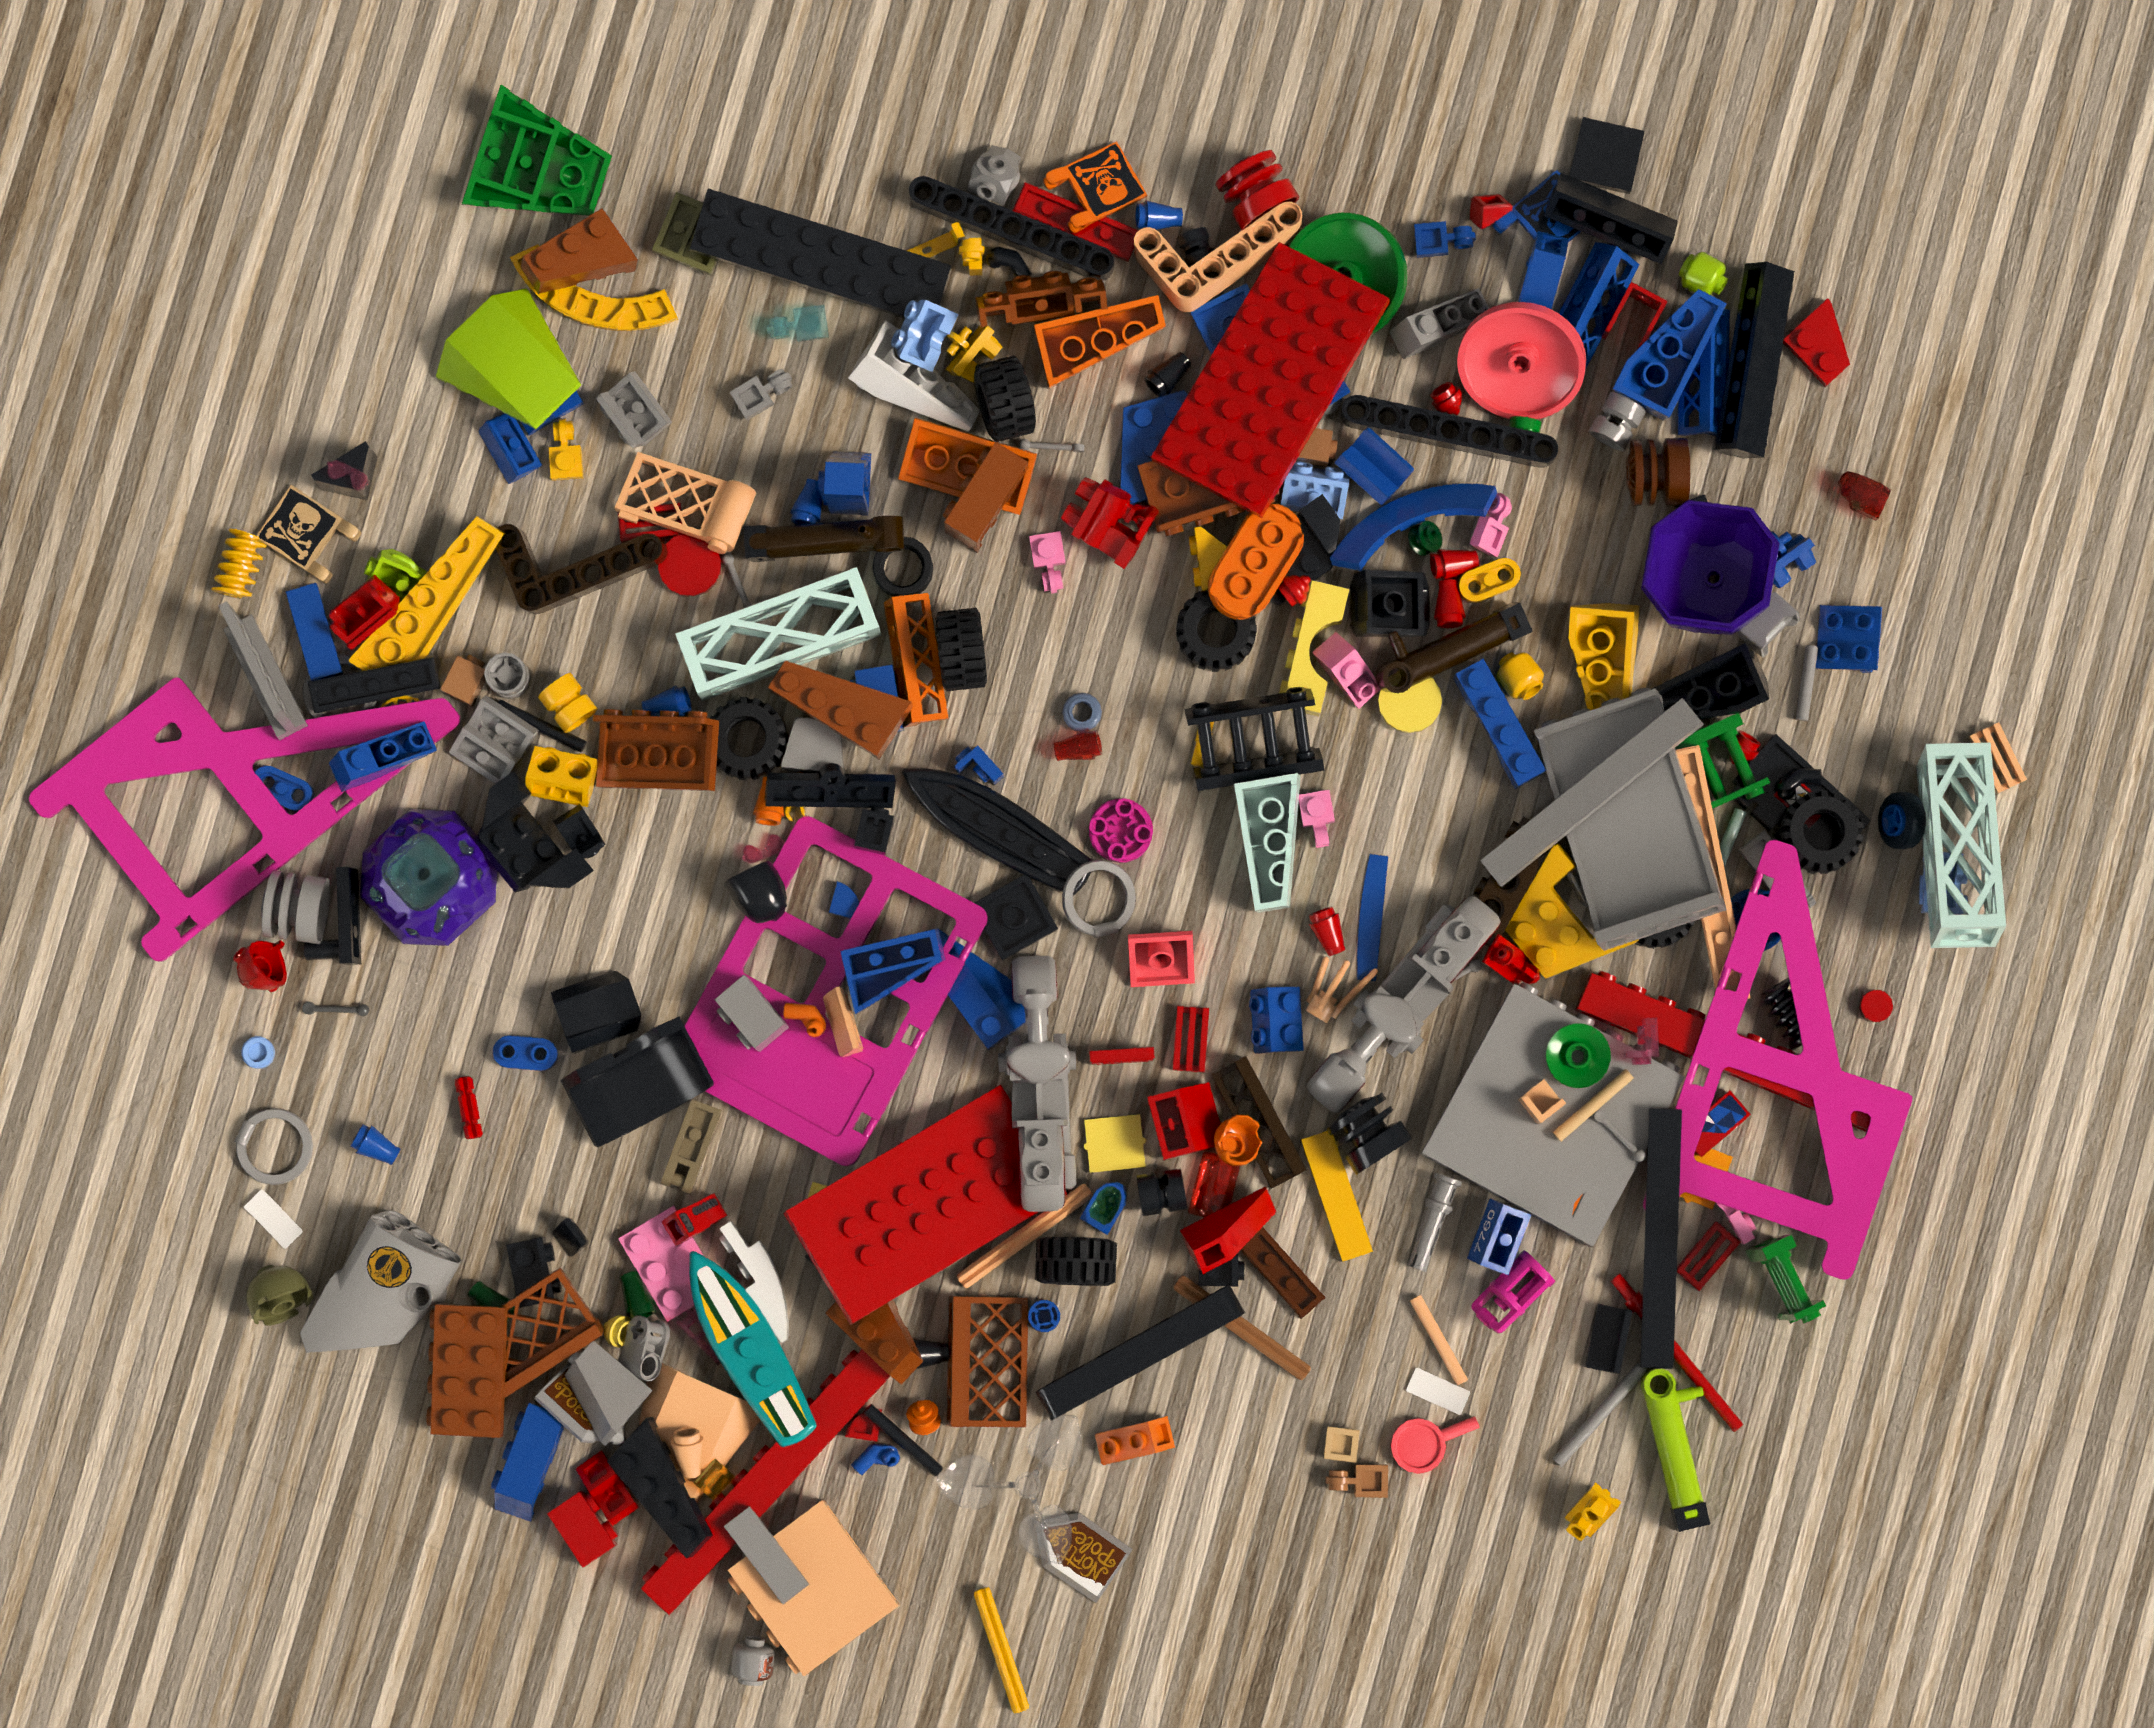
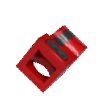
(694, 1219)

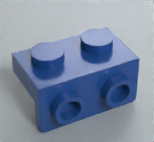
(1276, 1019)

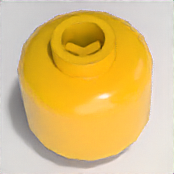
(1520, 675)

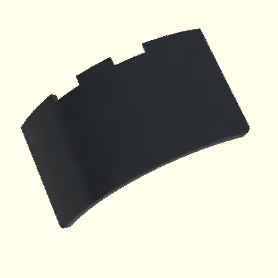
(638, 1084)

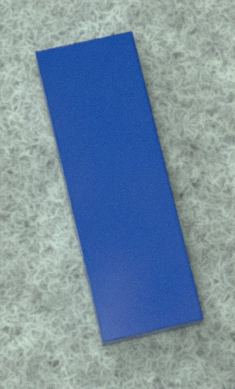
(314, 632)

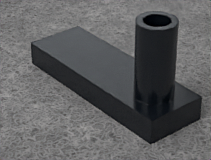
(348, 945)

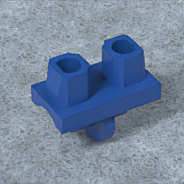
(1792, 549)

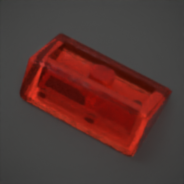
(1213, 1185)

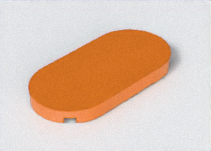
(1255, 562)

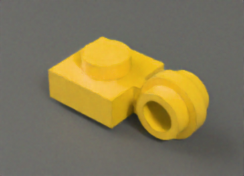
(972, 255)
(566, 459)

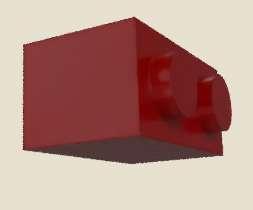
(583, 1528)

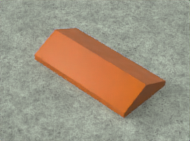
(945, 456)

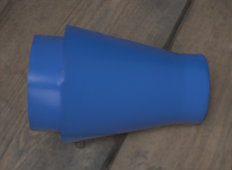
(1157, 216)
(808, 505)
(670, 700)
(375, 1145)

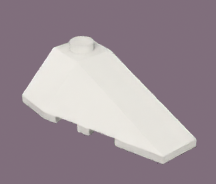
(910, 386)

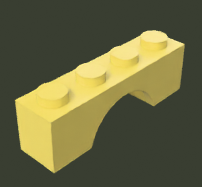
(1323, 609)

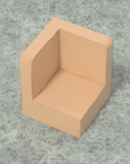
(1541, 1102)

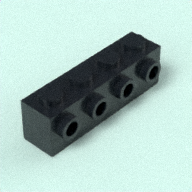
(1611, 218)

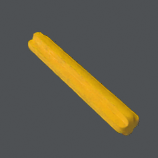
(1001, 1650)

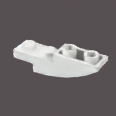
(767, 1289)

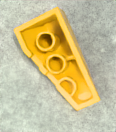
(1604, 649)

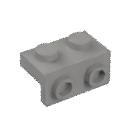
(633, 411)

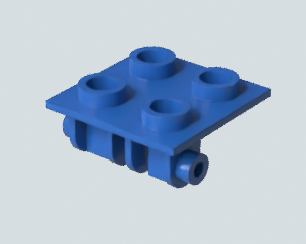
(1849, 637)

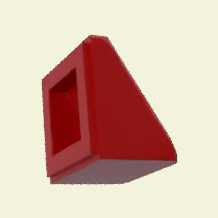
(1488, 209)

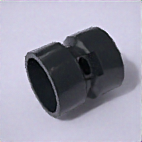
(1161, 1192)

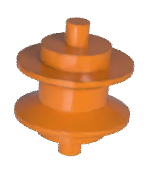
(923, 1417)

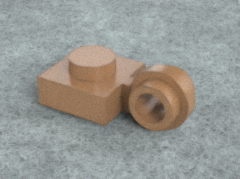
(1368, 1480)

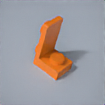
(1134, 1440)

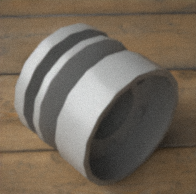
(289, 906)

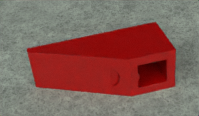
(1228, 1230)

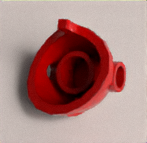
(261, 965)

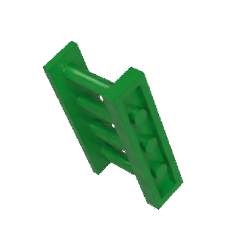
(1726, 731)
(1775, 1255)

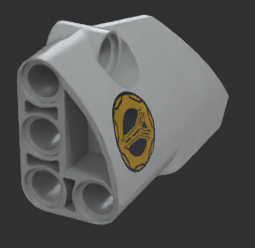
(381, 1287)

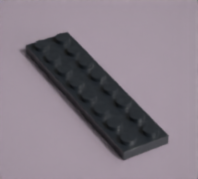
(815, 255)

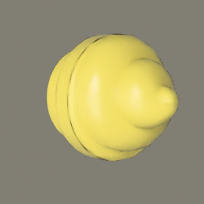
(616, 1330)

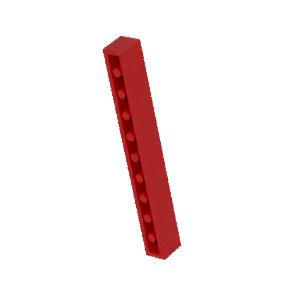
(1677, 1029)
(767, 1480)

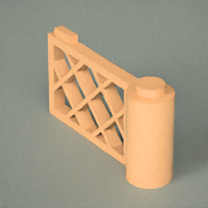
(721, 522)

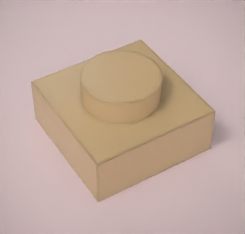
(1341, 1444)

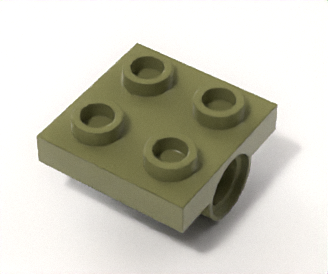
(677, 234)

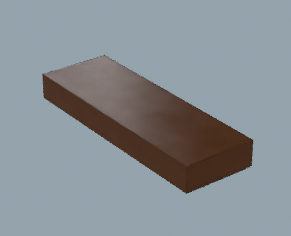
(1282, 1273)

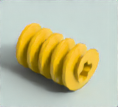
(239, 564)

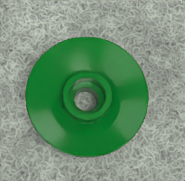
(1594, 1050)

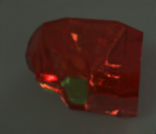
(1863, 494)

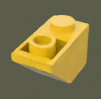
(1208, 553)

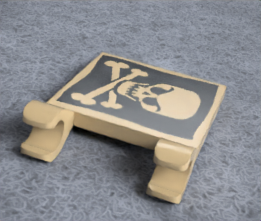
(301, 530)

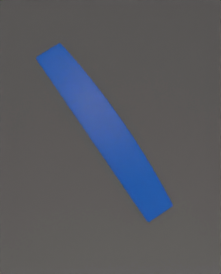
(1371, 915)

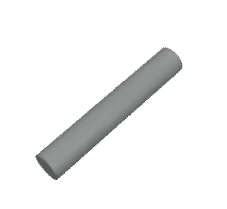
(1806, 683)

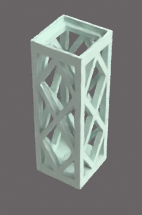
(796, 604)
(1945, 927)

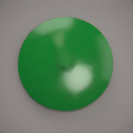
(1359, 251)

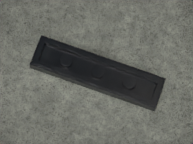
(374, 684)

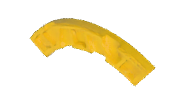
(602, 311)

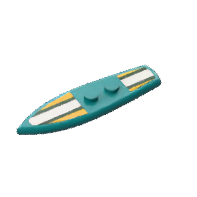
(749, 1351)

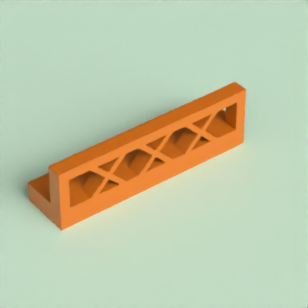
(904, 653)

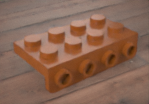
(1181, 500)
(657, 750)
(467, 1370)

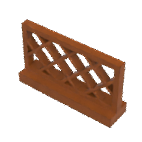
(558, 1349)
(959, 1361)

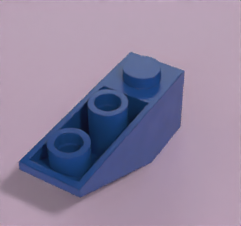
(381, 756)

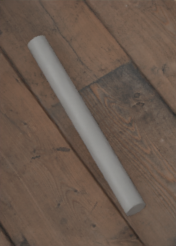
(1599, 1415)

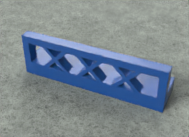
(1585, 296)
(1712, 374)

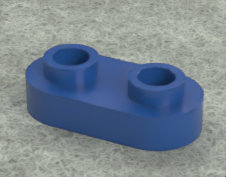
(285, 786)
(524, 1054)

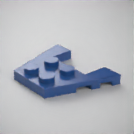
(1142, 431)

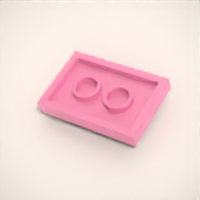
(662, 1264)

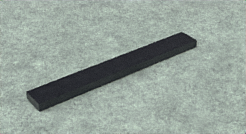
(1661, 1238)

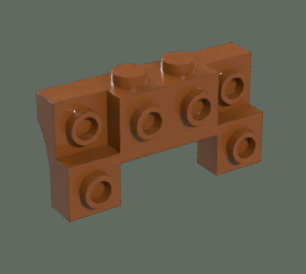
(1040, 298)

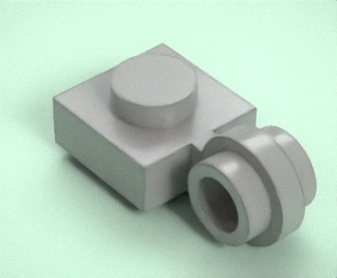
(754, 397)

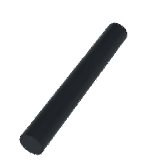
(546, 728)
(903, 1440)

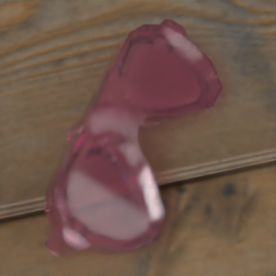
(339, 469)
(773, 846)

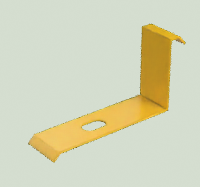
(941, 242)

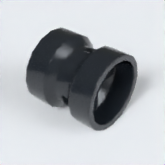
(1195, 245)

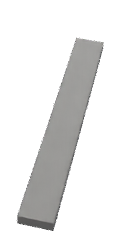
(1592, 792)

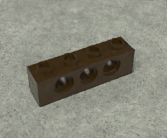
(1508, 899)

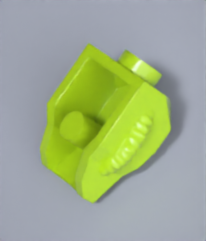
(395, 570)

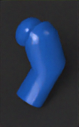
(876, 1454)

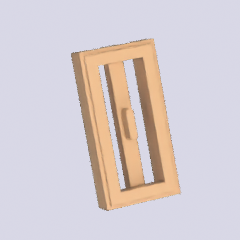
(2001, 737)

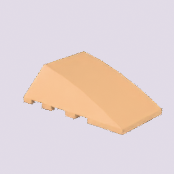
(688, 1402)

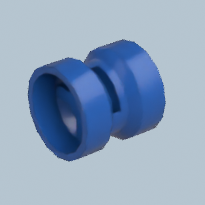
(1044, 1316)

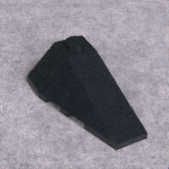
(1719, 686)

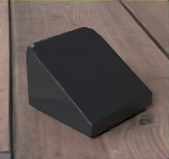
(570, 1237)

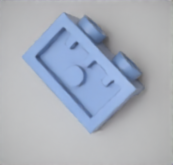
(1307, 483)

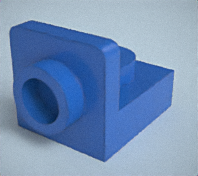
(984, 766)

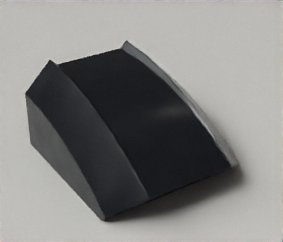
(1389, 603)
(597, 1010)

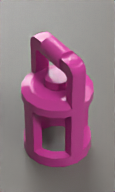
(1506, 1298)

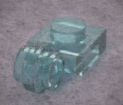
(808, 324)

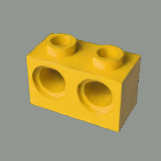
(559, 782)

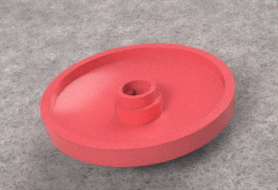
(1521, 360)

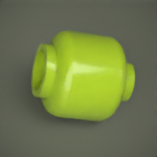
(1703, 273)

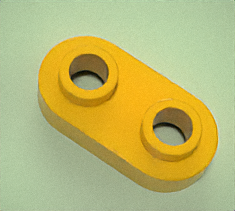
(1489, 581)

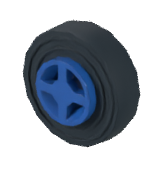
(1901, 820)

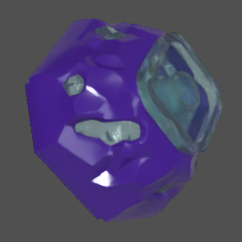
(451, 897)

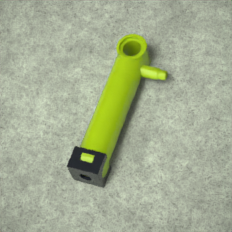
(1674, 1450)

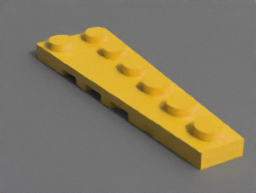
(431, 601)

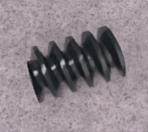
(1782, 1001)

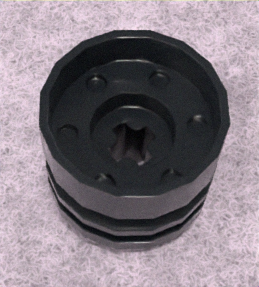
(1368, 1133)

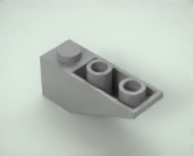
(1437, 323)

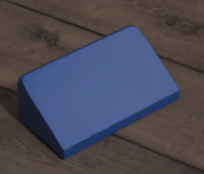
(509, 447)

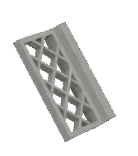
(263, 673)

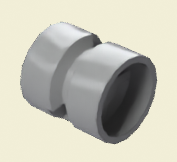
(1622, 411)
(507, 675)

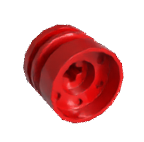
(1254, 185)

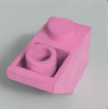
(1347, 669)

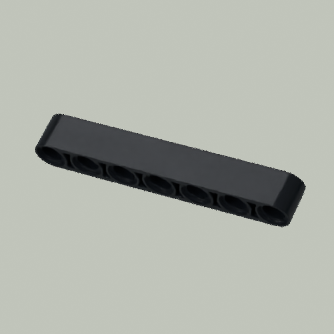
(1000, 217)
(1465, 427)
(1140, 1352)

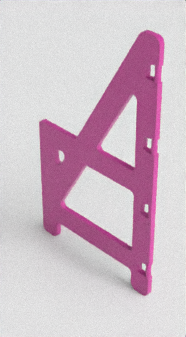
(132, 754)
(1853, 1164)

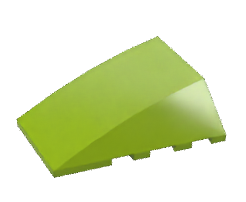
(509, 359)

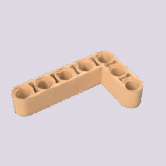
(1218, 260)

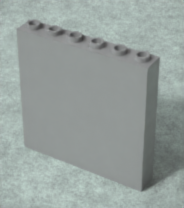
(1503, 1150)

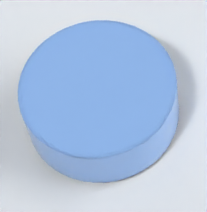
(258, 1052)

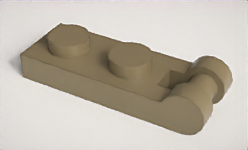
(691, 1145)

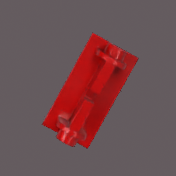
(1510, 962)

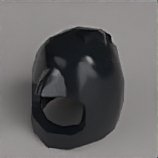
(759, 893)

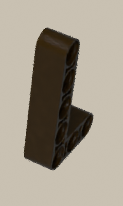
(575, 572)

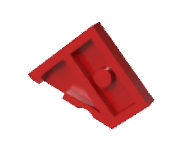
(1819, 344)

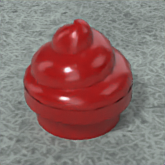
(1447, 398)
(1295, 589)
(1748, 744)

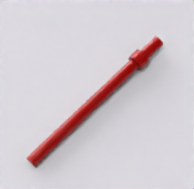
(1634, 1303)

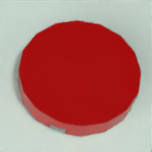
(689, 566)

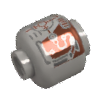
(752, 1661)

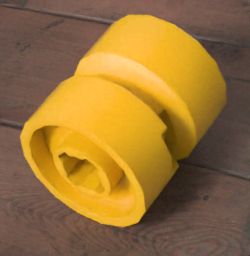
(565, 699)

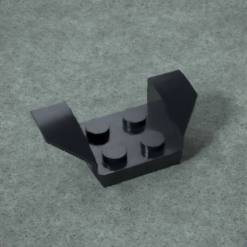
(1320, 531)
(521, 846)

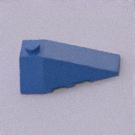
(1665, 361)
(985, 998)

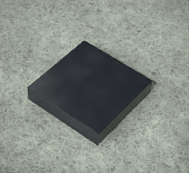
(1606, 155)
(1016, 917)

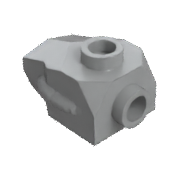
(997, 172)

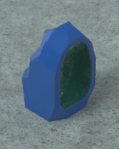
(1105, 1206)

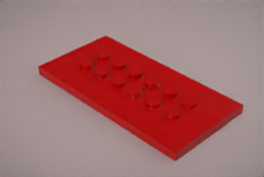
(915, 1207)

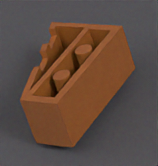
(579, 254)
(984, 495)
(883, 1339)

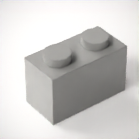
(751, 1014)

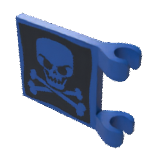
(1531, 212)

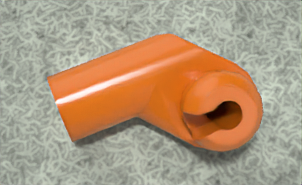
(808, 1015)

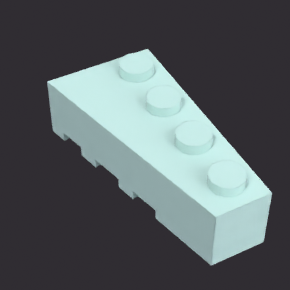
(1269, 833)

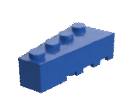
(846, 483)

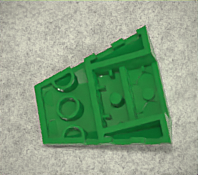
(534, 163)

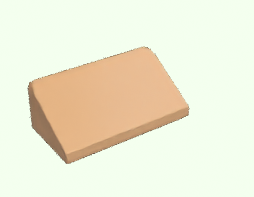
(842, 1022)

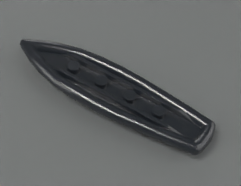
(996, 826)

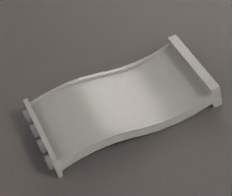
(1645, 847)

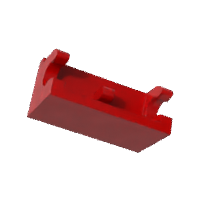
(364, 611)

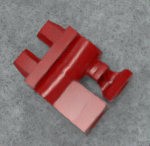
(1099, 521)

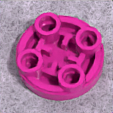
(1120, 830)

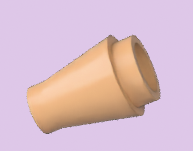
(688, 1450)

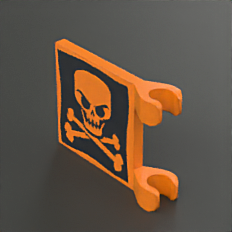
(1101, 182)

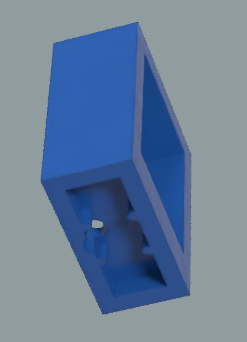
(1544, 269)

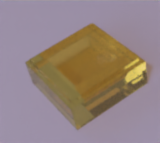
(714, 1479)

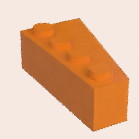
(1090, 337)

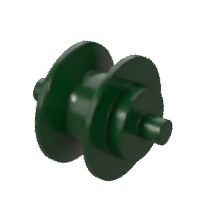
(1425, 538)

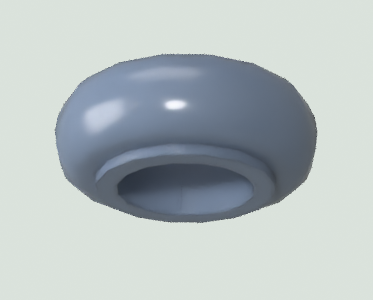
(1087, 699)

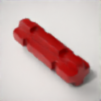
(468, 1107)

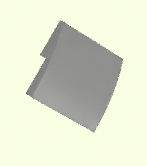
(493, 740)

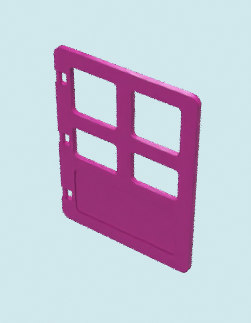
(801, 1079)

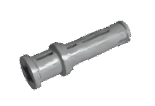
(1438, 1206)

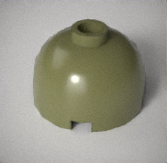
(276, 1294)

